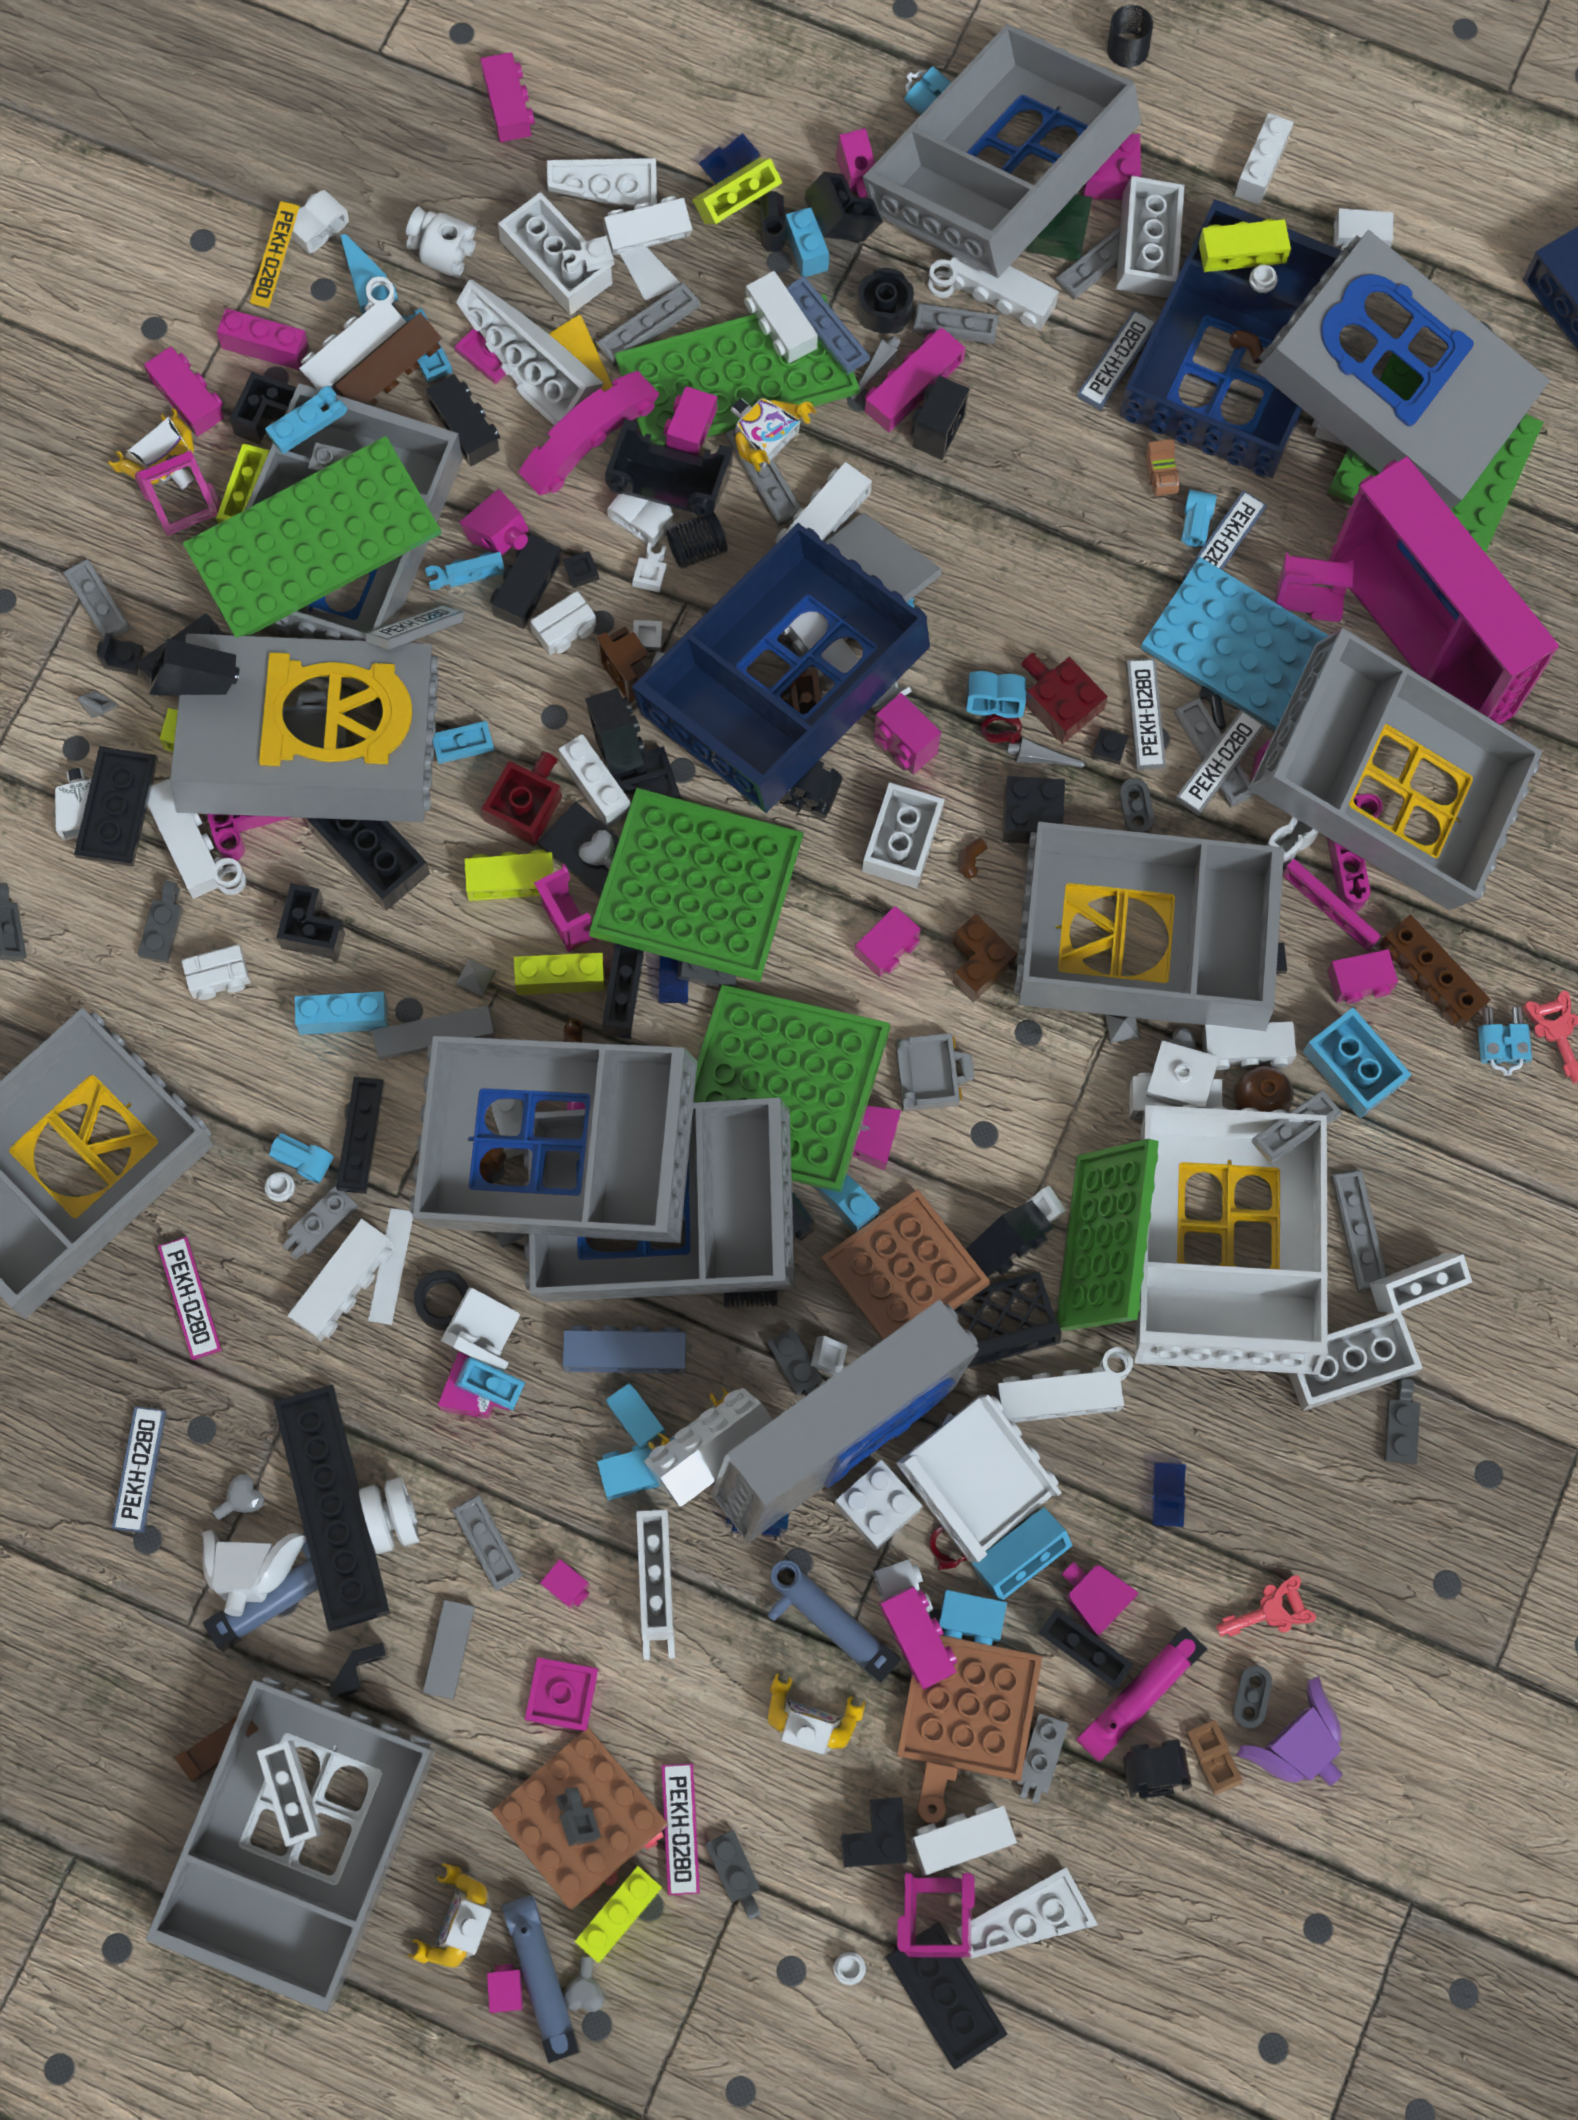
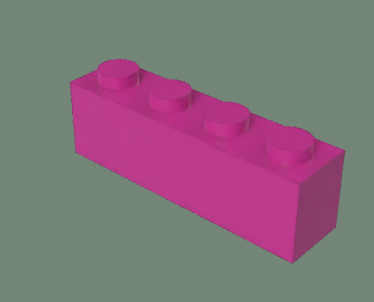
(907, 385)

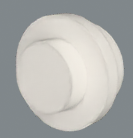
(1263, 279)
(279, 1187)
(849, 1968)

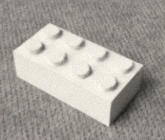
(1150, 237)
(536, 238)
(1360, 1361)
(697, 1451)

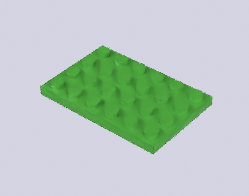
(1107, 1236)

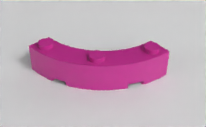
(586, 428)

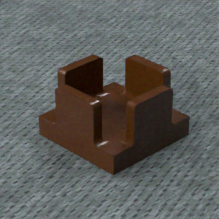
(622, 658)

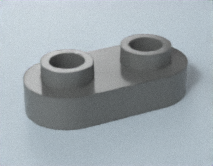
(1136, 808)
(1251, 1697)

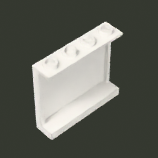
(978, 1476)

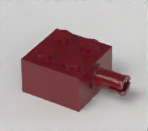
(1063, 696)
(523, 799)

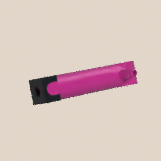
(1141, 1694)

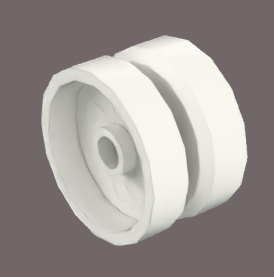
(394, 1514)

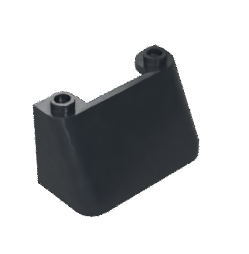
(666, 473)

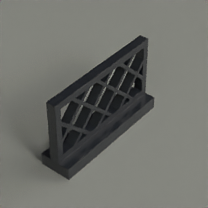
(1018, 1341)

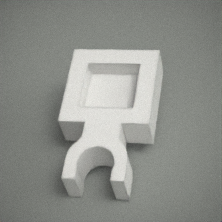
(593, 253)
(650, 571)

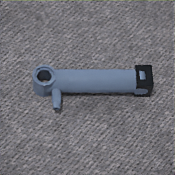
(297, 1585)
(833, 1621)
(540, 1978)

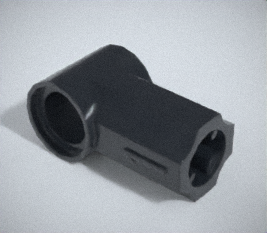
(773, 221)

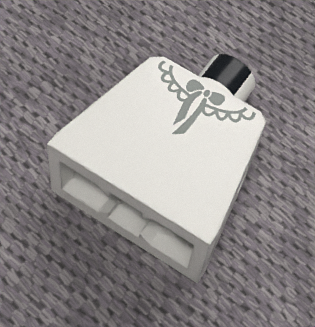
(70, 804)

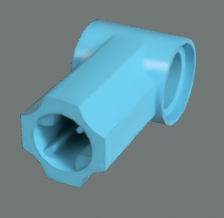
(1198, 511)
(307, 1160)

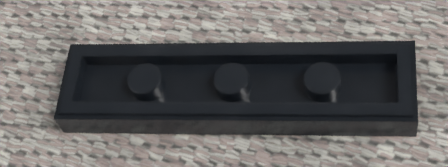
(360, 1135)

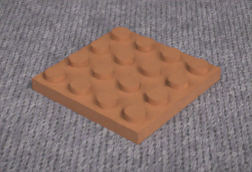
(904, 1265)
(975, 1716)
(619, 1806)

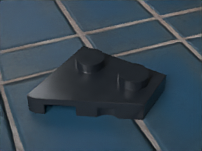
(653, 776)

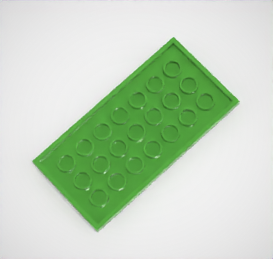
(731, 363)
(312, 538)

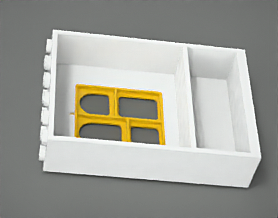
(1226, 1311)

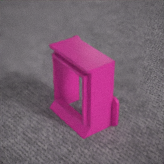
(164, 468)
(1321, 602)
(562, 911)
(907, 1923)

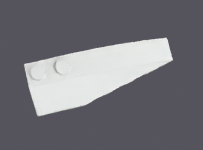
(538, 363)

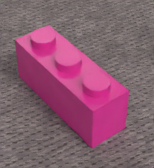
(507, 96)
(262, 339)
(185, 390)
(918, 1636)

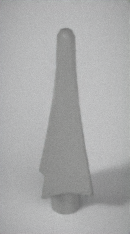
(882, 358)
(1033, 753)

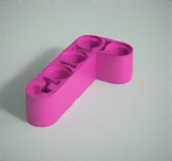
(231, 831)
(1340, 856)

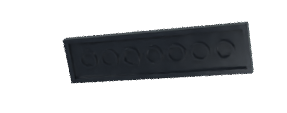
(331, 1508)

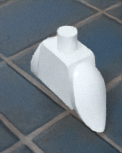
(247, 1570)

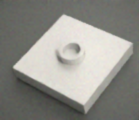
(1182, 1075)

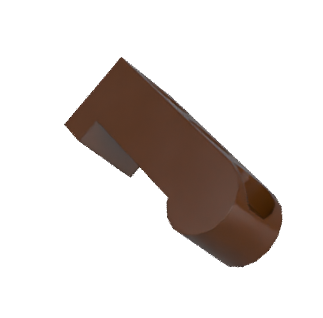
(207, 1753)

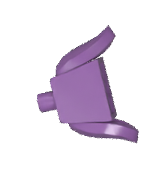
(1304, 1744)

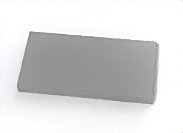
(885, 556)

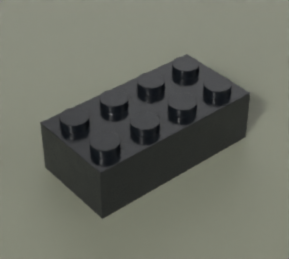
(373, 855)

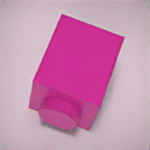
(566, 1585)
(505, 1989)

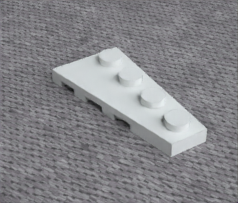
(605, 180)
(1035, 1914)

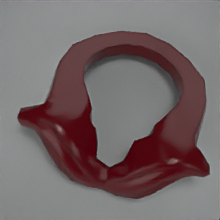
(1006, 736)
(944, 1561)

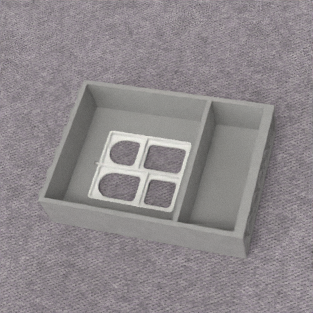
(266, 1911)

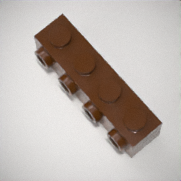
(390, 360)
(1434, 972)

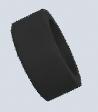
(425, 1285)

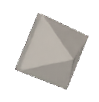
(96, 703)
(475, 977)
(1121, 1028)

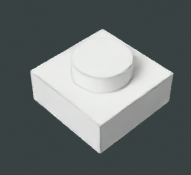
(649, 634)
(1048, 1203)
(828, 1355)

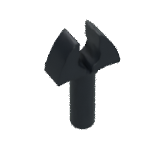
(1216, 706)

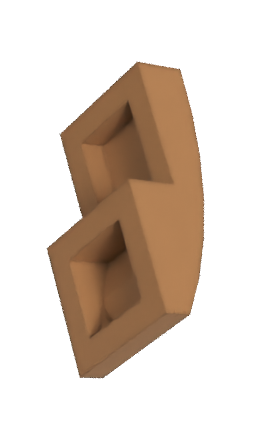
(1214, 1757)

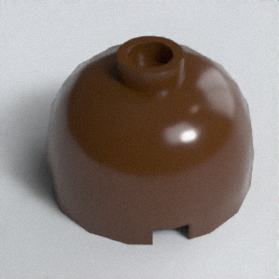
(1263, 1090)

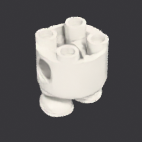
(441, 240)

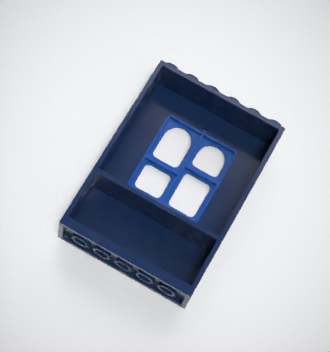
(1229, 304)
(735, 722)

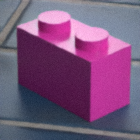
(691, 421)
(888, 942)
(1362, 976)

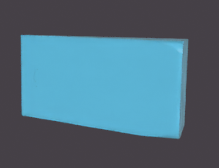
(489, 1383)
(635, 1415)

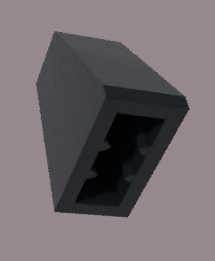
(192, 670)

